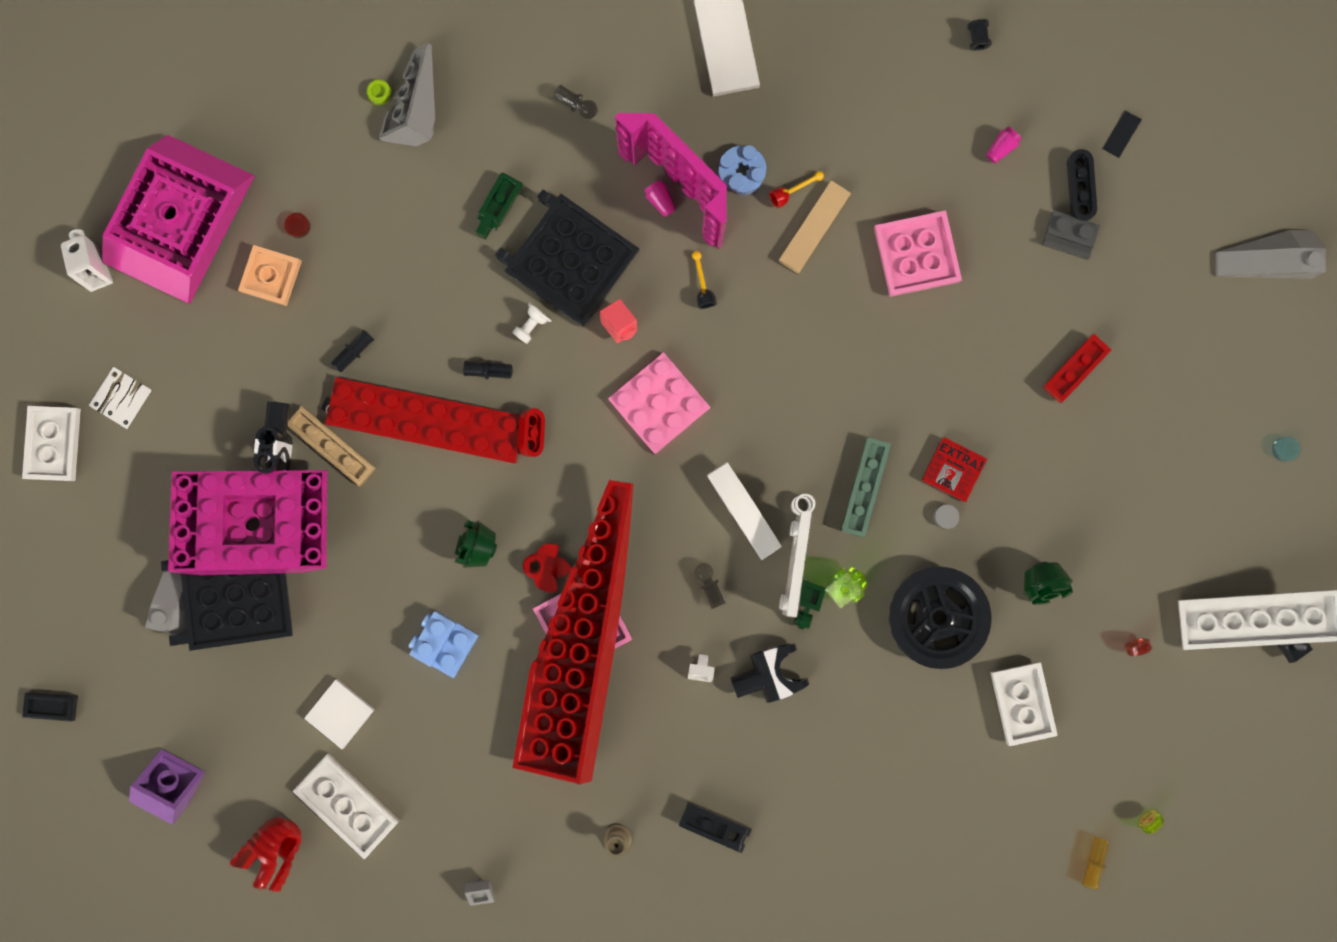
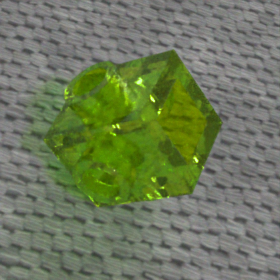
(847, 586)

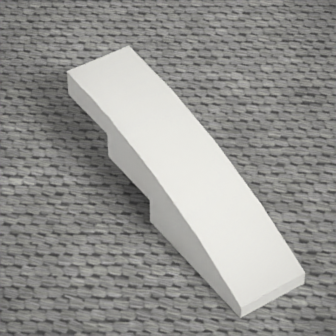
(744, 510)

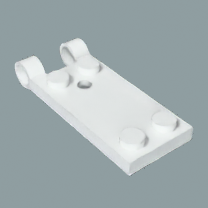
(799, 530)

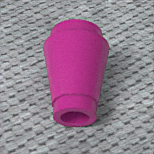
(1004, 144)
(660, 198)

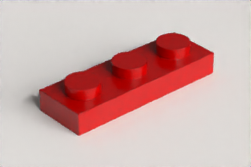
(1076, 368)

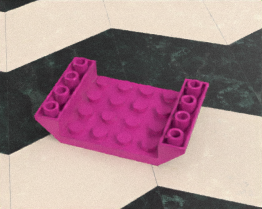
(647, 134)

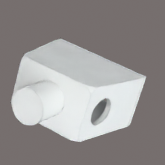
(84, 261)

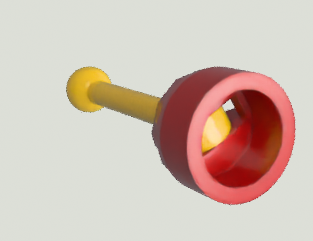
(780, 195)

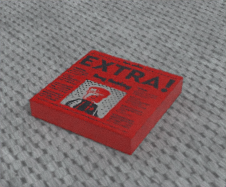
(954, 469)

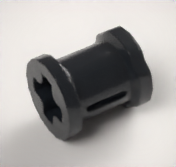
(979, 34)

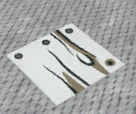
(120, 397)

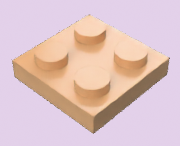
(269, 275)

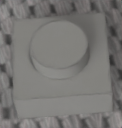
(479, 892)

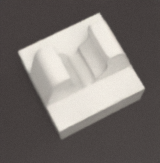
(701, 671)

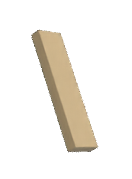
(814, 227)
(330, 446)

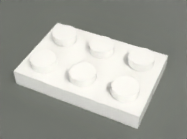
(51, 443)
(1024, 703)

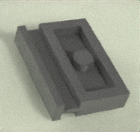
(1070, 235)

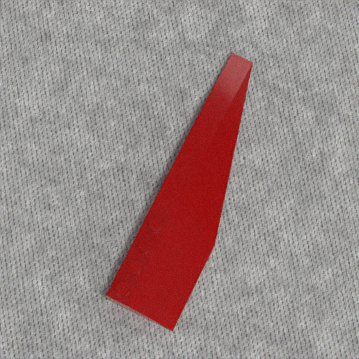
(575, 659)

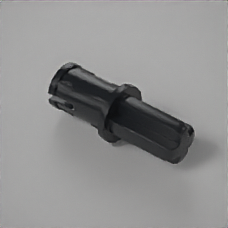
(352, 351)
(487, 369)

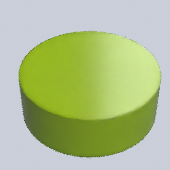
(379, 92)

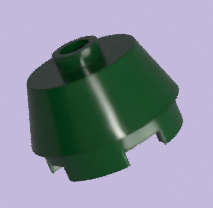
(475, 545)
(1046, 582)

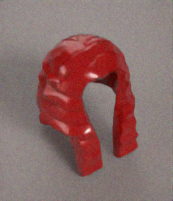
(274, 838)

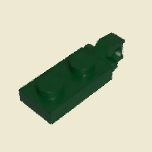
(497, 204)

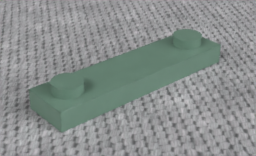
(865, 487)

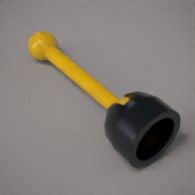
(705, 297)

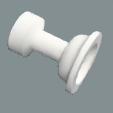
(536, 316)

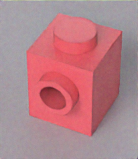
(618, 321)

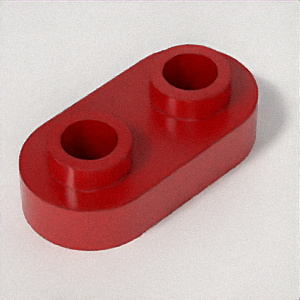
(531, 433)

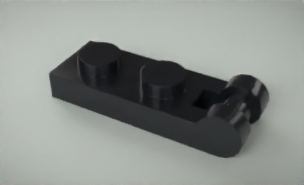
(714, 826)

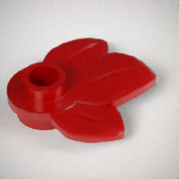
(550, 567)

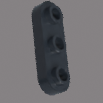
(1085, 176)

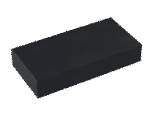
(50, 706)

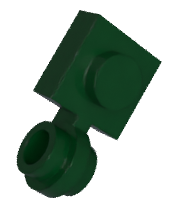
(810, 598)

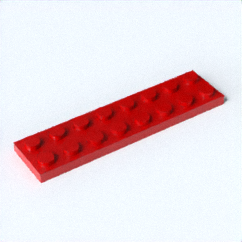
(424, 420)

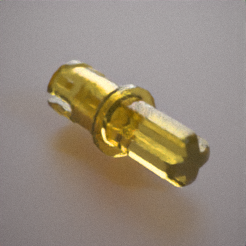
(1095, 863)

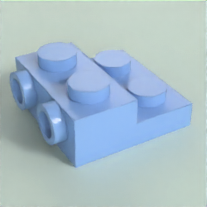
(443, 643)

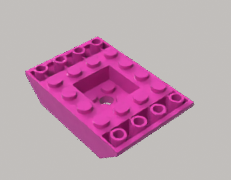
(176, 250)
(212, 514)

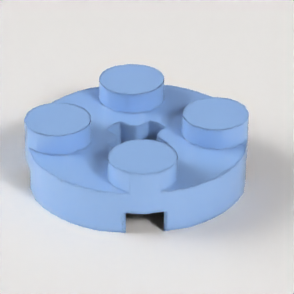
(744, 156)

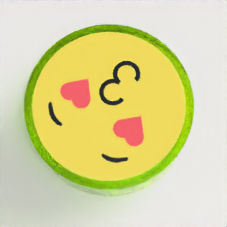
(1150, 821)

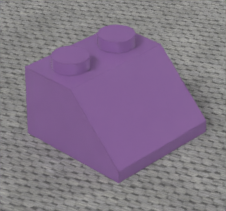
(165, 786)

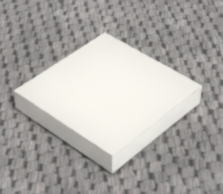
(339, 714)

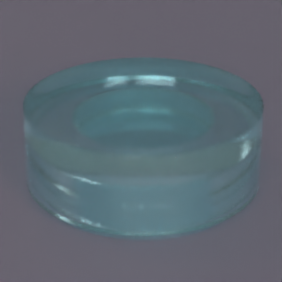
(1286, 449)

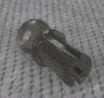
(587, 108)
(704, 573)

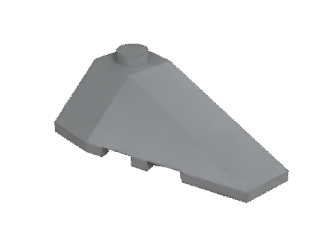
(414, 110)
(1277, 256)
(167, 606)

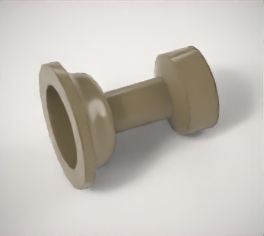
(617, 840)

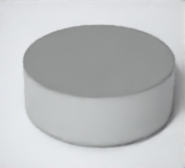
(946, 516)

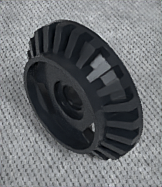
(969, 624)

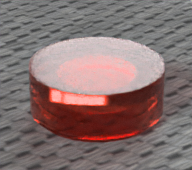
(297, 225)
(1138, 647)

